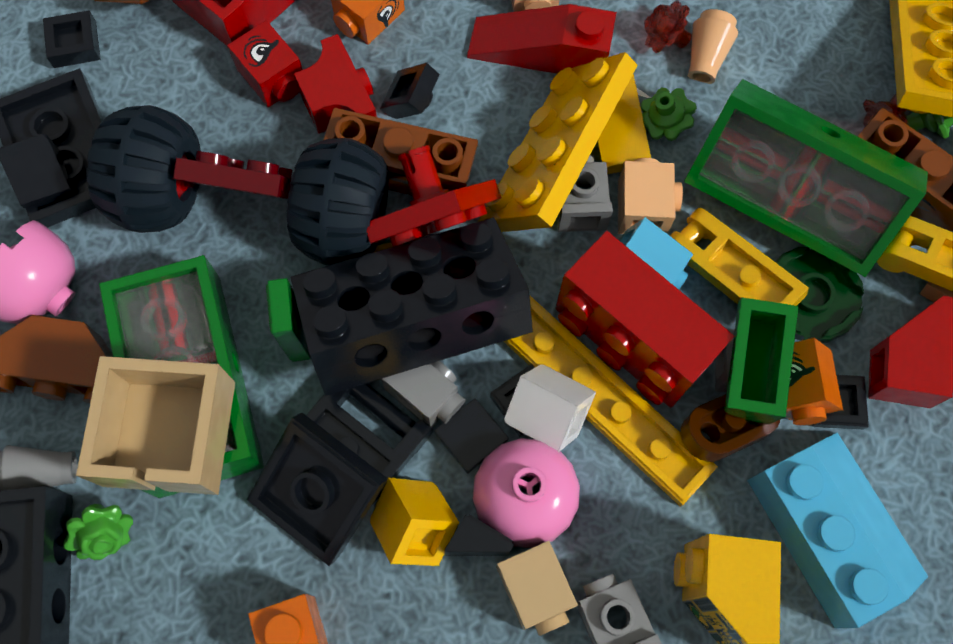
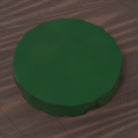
(844, 294)

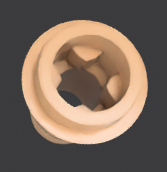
(711, 42)

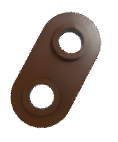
(726, 431)

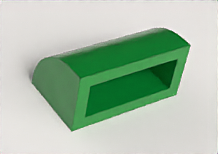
(761, 360)

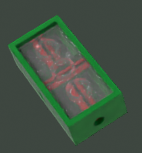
(807, 178)
(183, 317)

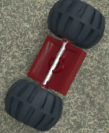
(151, 165)

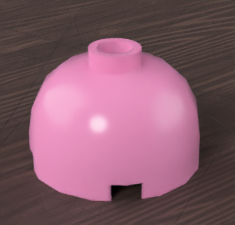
(35, 274)
(521, 516)

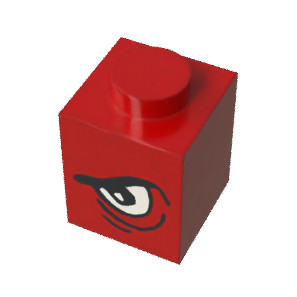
(266, 63)

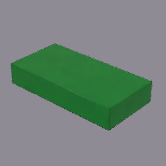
(285, 320)

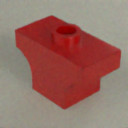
(334, 84)

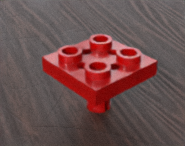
(432, 206)

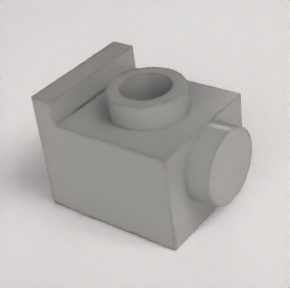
(590, 207)
(426, 392)
(606, 594)

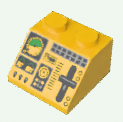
(732, 587)

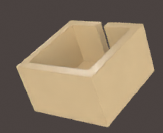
(157, 425)

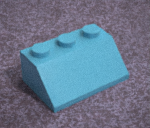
(839, 533)

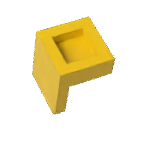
(413, 522)

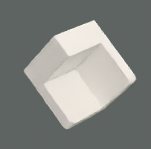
(549, 406)

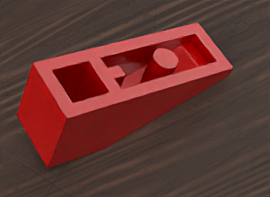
(543, 37)

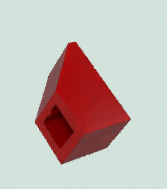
(916, 359)

